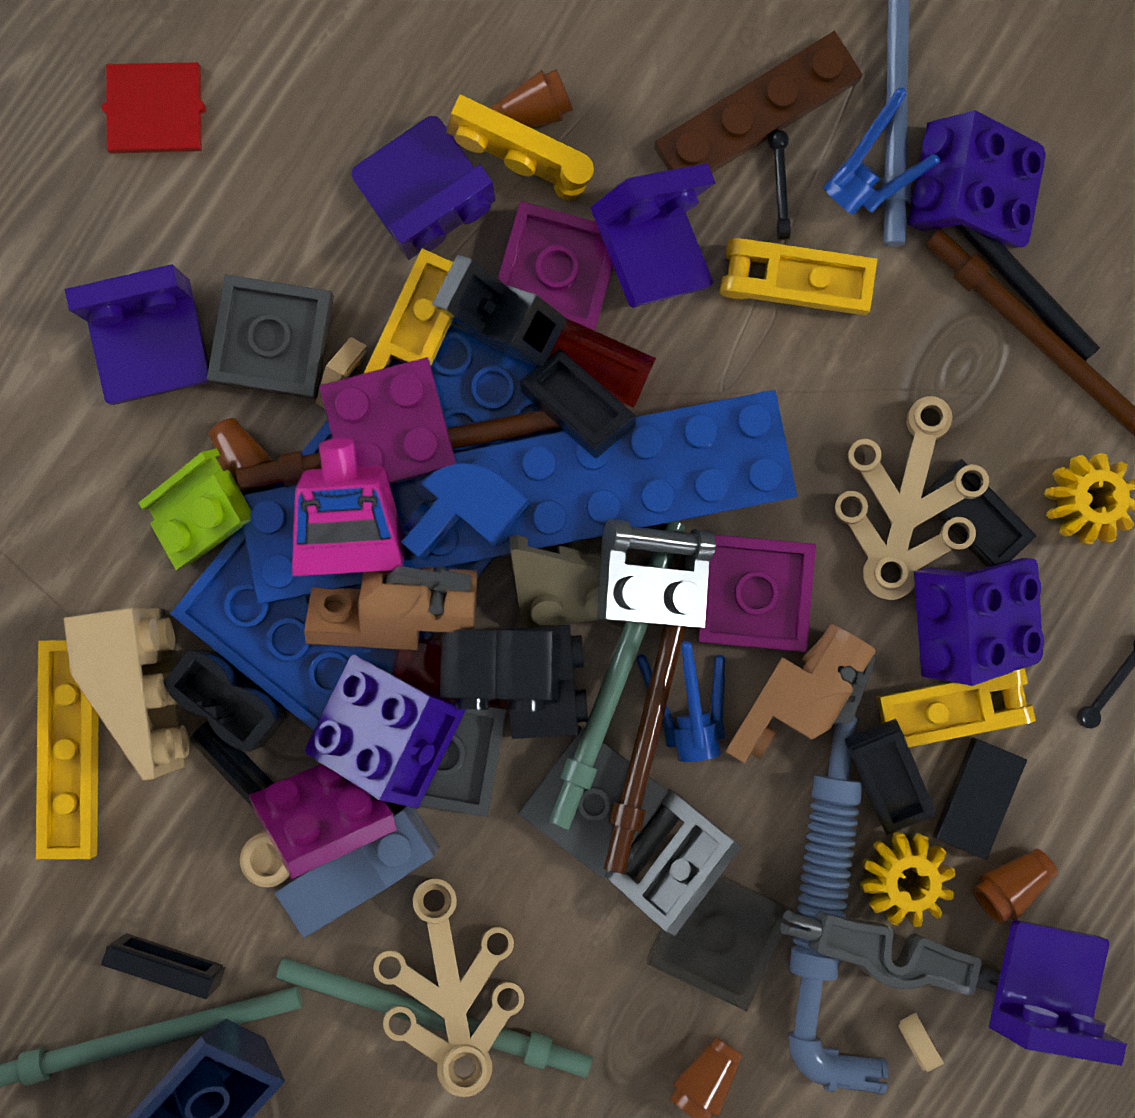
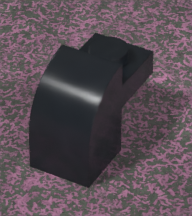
(499, 314)

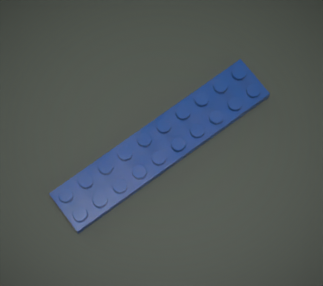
(656, 474)

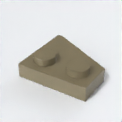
(554, 585)

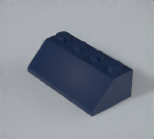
(220, 1076)

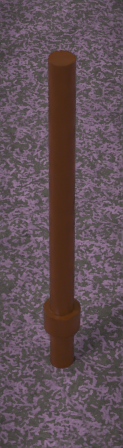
(973, 273)
(292, 465)
(627, 814)

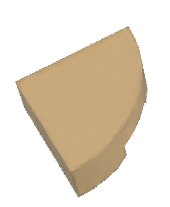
(343, 364)

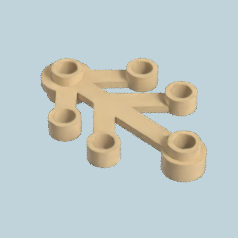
(906, 507)
(451, 997)

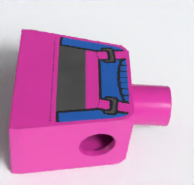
(345, 516)

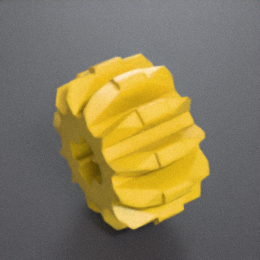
(1074, 500)
(926, 888)

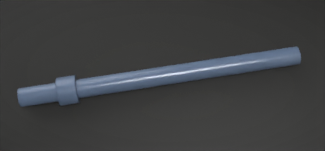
(897, 127)

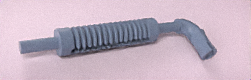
(823, 891)

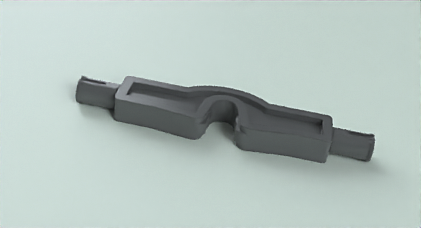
(871, 949)

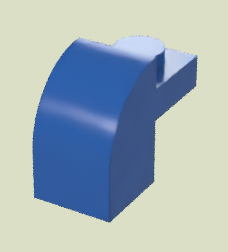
(466, 493)

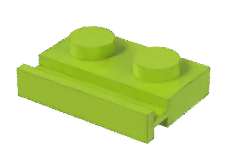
(196, 509)

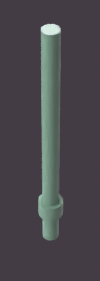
(579, 771)
(535, 1049)
(39, 1064)

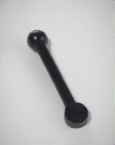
(778, 142)
(1090, 715)

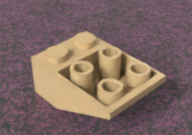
(121, 669)

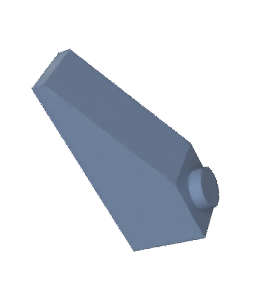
(359, 875)

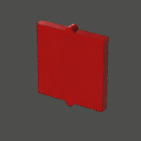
(153, 107)

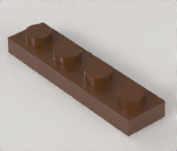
(762, 107)

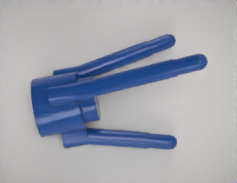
(855, 181)
(696, 734)

